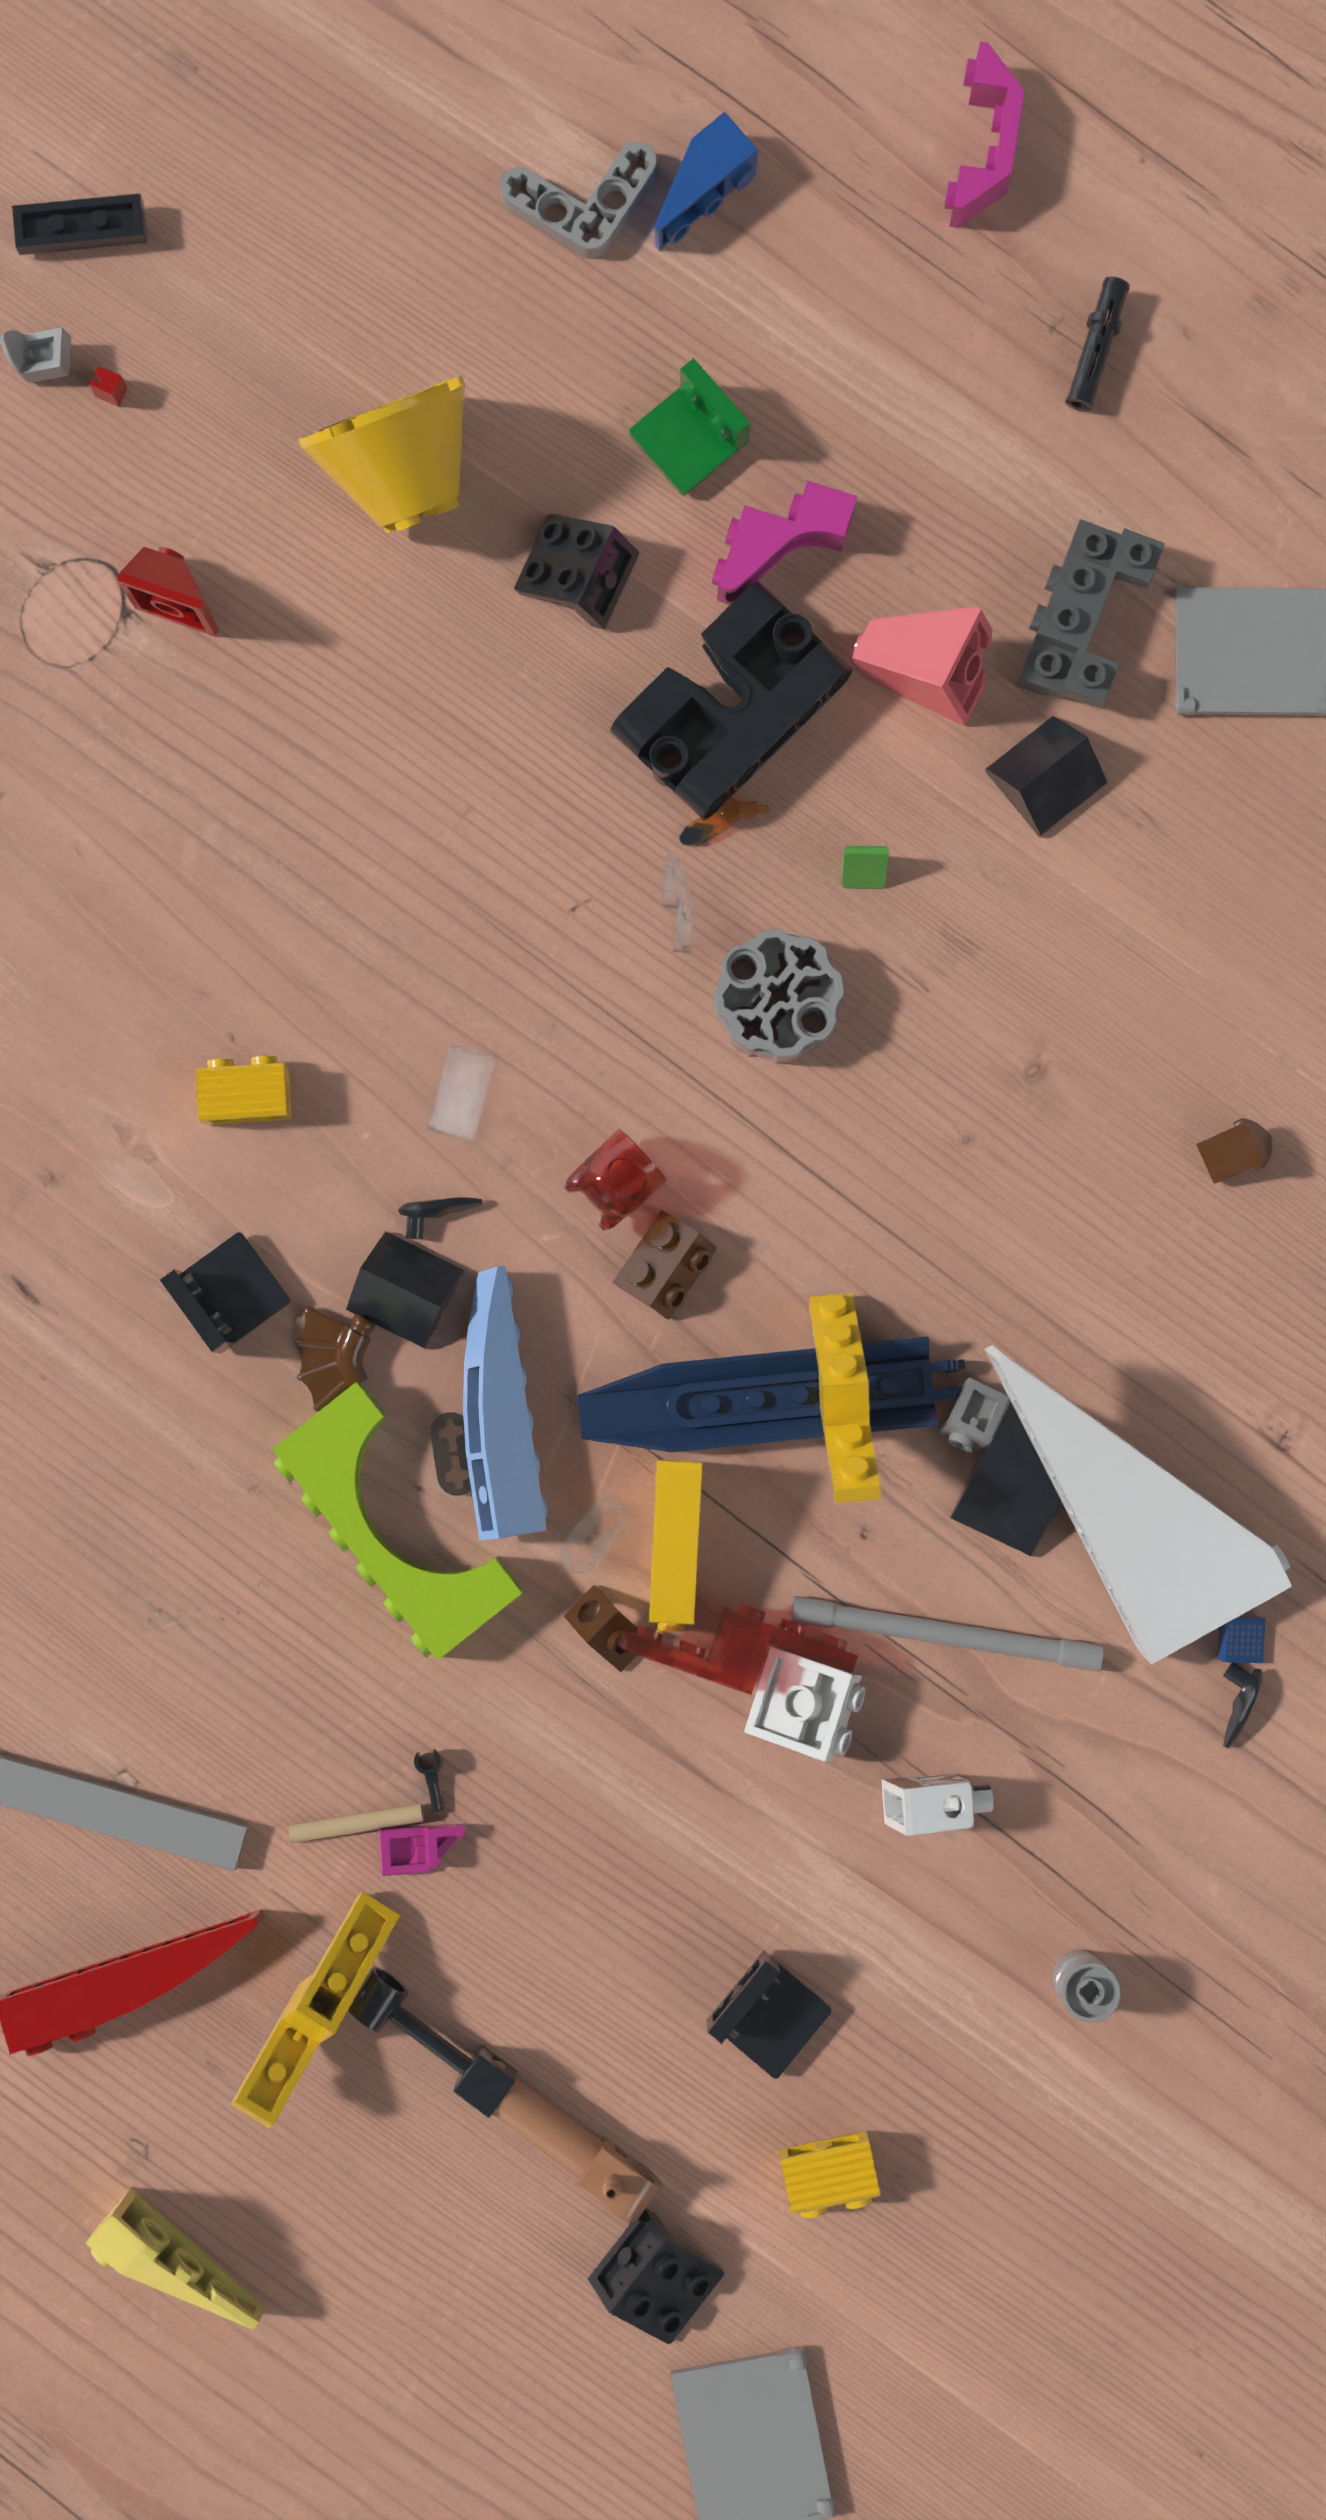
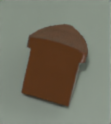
(1236, 1150)

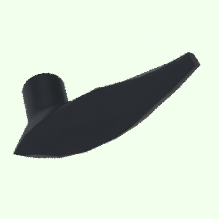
(434, 1208)
(1244, 1701)

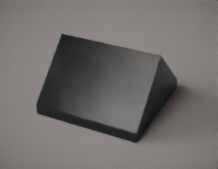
(1048, 774)
(404, 1289)

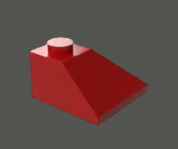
(167, 589)

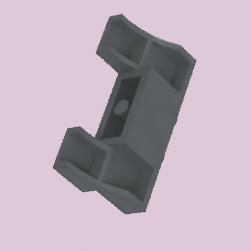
(1063, 628)

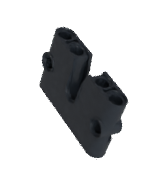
(725, 744)

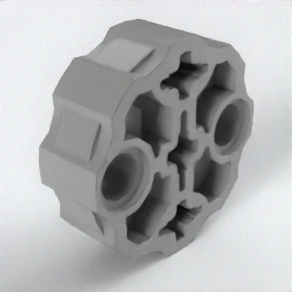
(737, 993)

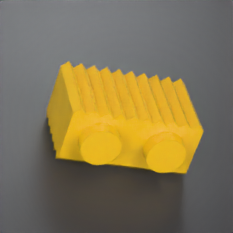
(243, 1092)
(829, 2174)

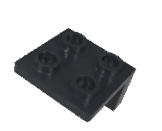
(578, 567)
(227, 1293)
(768, 2015)
(653, 2279)

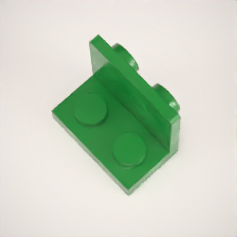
(692, 430)

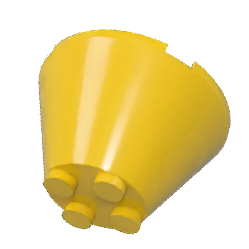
(398, 455)

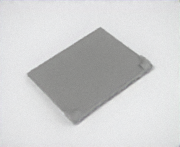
(1250, 651)
(753, 2439)

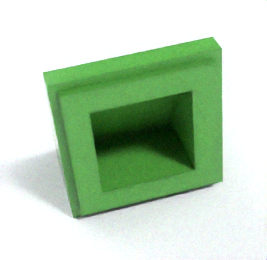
(864, 867)

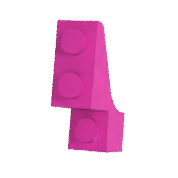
(763, 539)

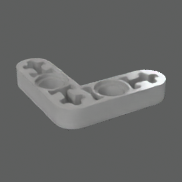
(582, 216)

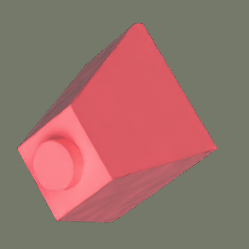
(928, 658)

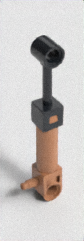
(494, 2089)

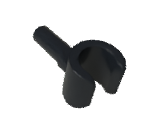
(432, 1779)

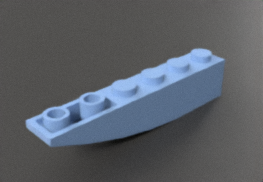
(497, 1417)

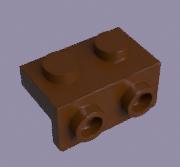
(665, 1264)

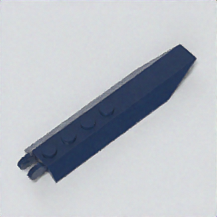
(757, 1398)

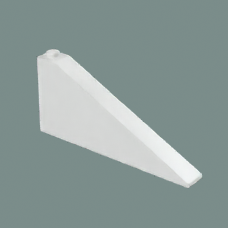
(1156, 1543)

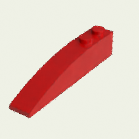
(111, 1988)

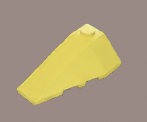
(156, 2253)

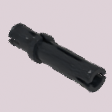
(1098, 342)

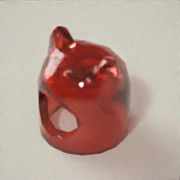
(616, 1179)

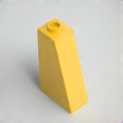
(675, 1544)

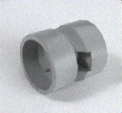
(1086, 1986)

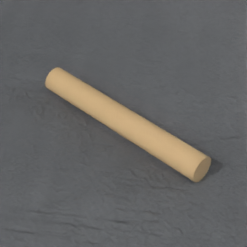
(356, 1823)

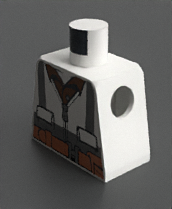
(933, 1803)

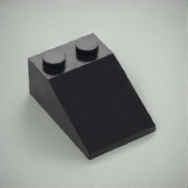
(1008, 1489)

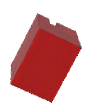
(110, 388)

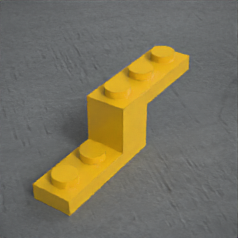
(844, 1398)
(315, 2010)

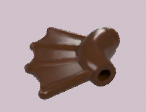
(331, 1354)

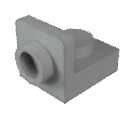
(974, 1416)

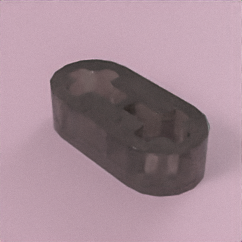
(443, 1454)

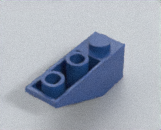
(712, 167)

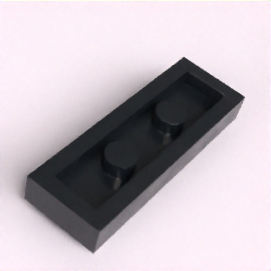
(79, 224)

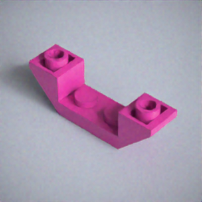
(997, 89)

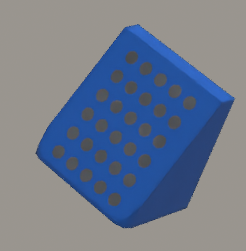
(1242, 1640)

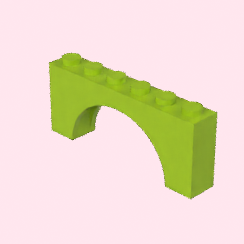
(327, 1464)

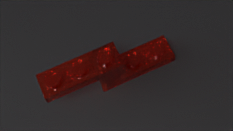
(738, 1648)

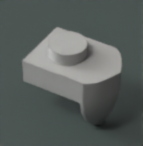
(38, 354)

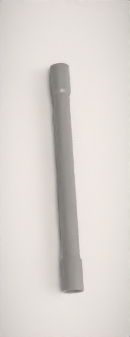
(1063, 1652)

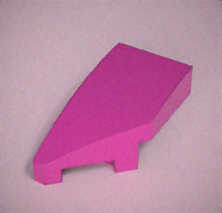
(415, 1847)

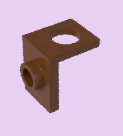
(604, 1630)

